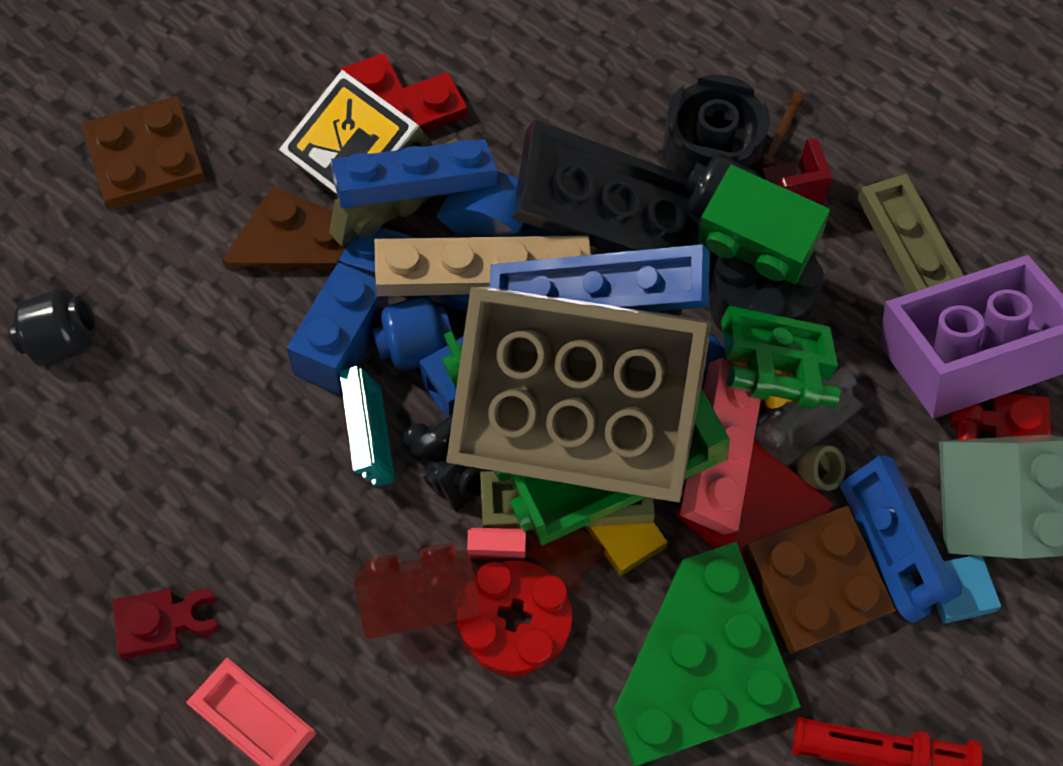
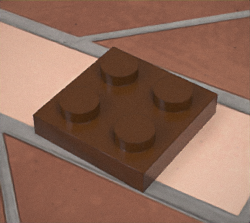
(142, 152)
(818, 579)

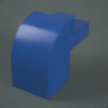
(487, 212)

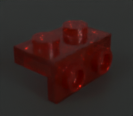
(416, 592)

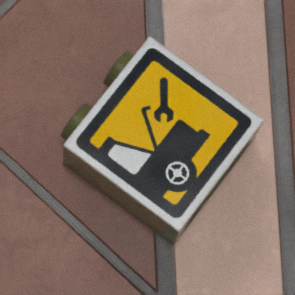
(345, 123)

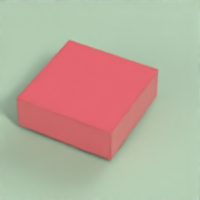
(496, 544)

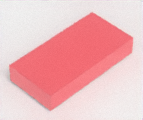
(250, 717)

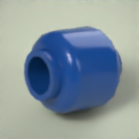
(411, 332)

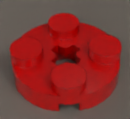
(532, 643)

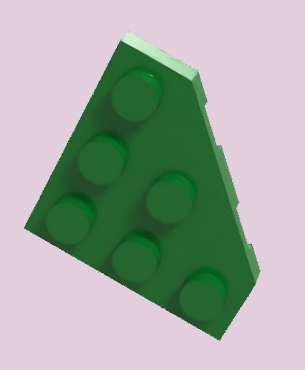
(703, 663)

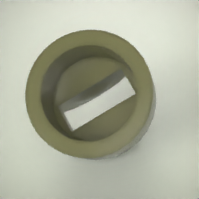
(825, 459)

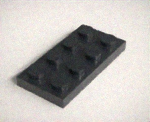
(601, 194)

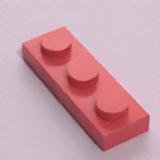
(717, 494)

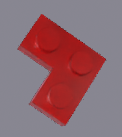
(427, 103)

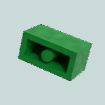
(762, 225)

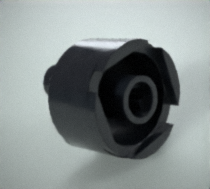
(713, 120)
(743, 287)

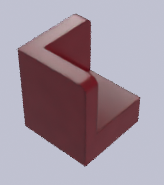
(806, 177)

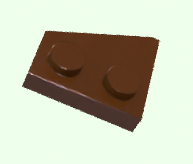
(286, 236)

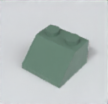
(1003, 496)

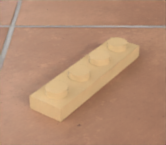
(458, 264)

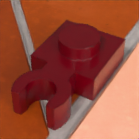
(152, 621)

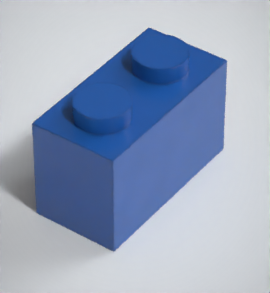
(336, 328)

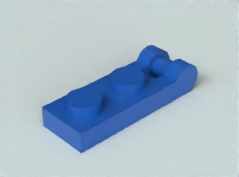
(898, 539)

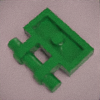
(784, 345)

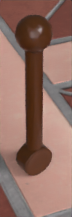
(767, 159)

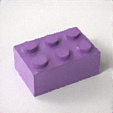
(976, 335)

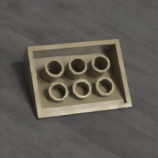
(578, 392)

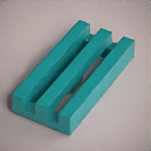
(367, 427)

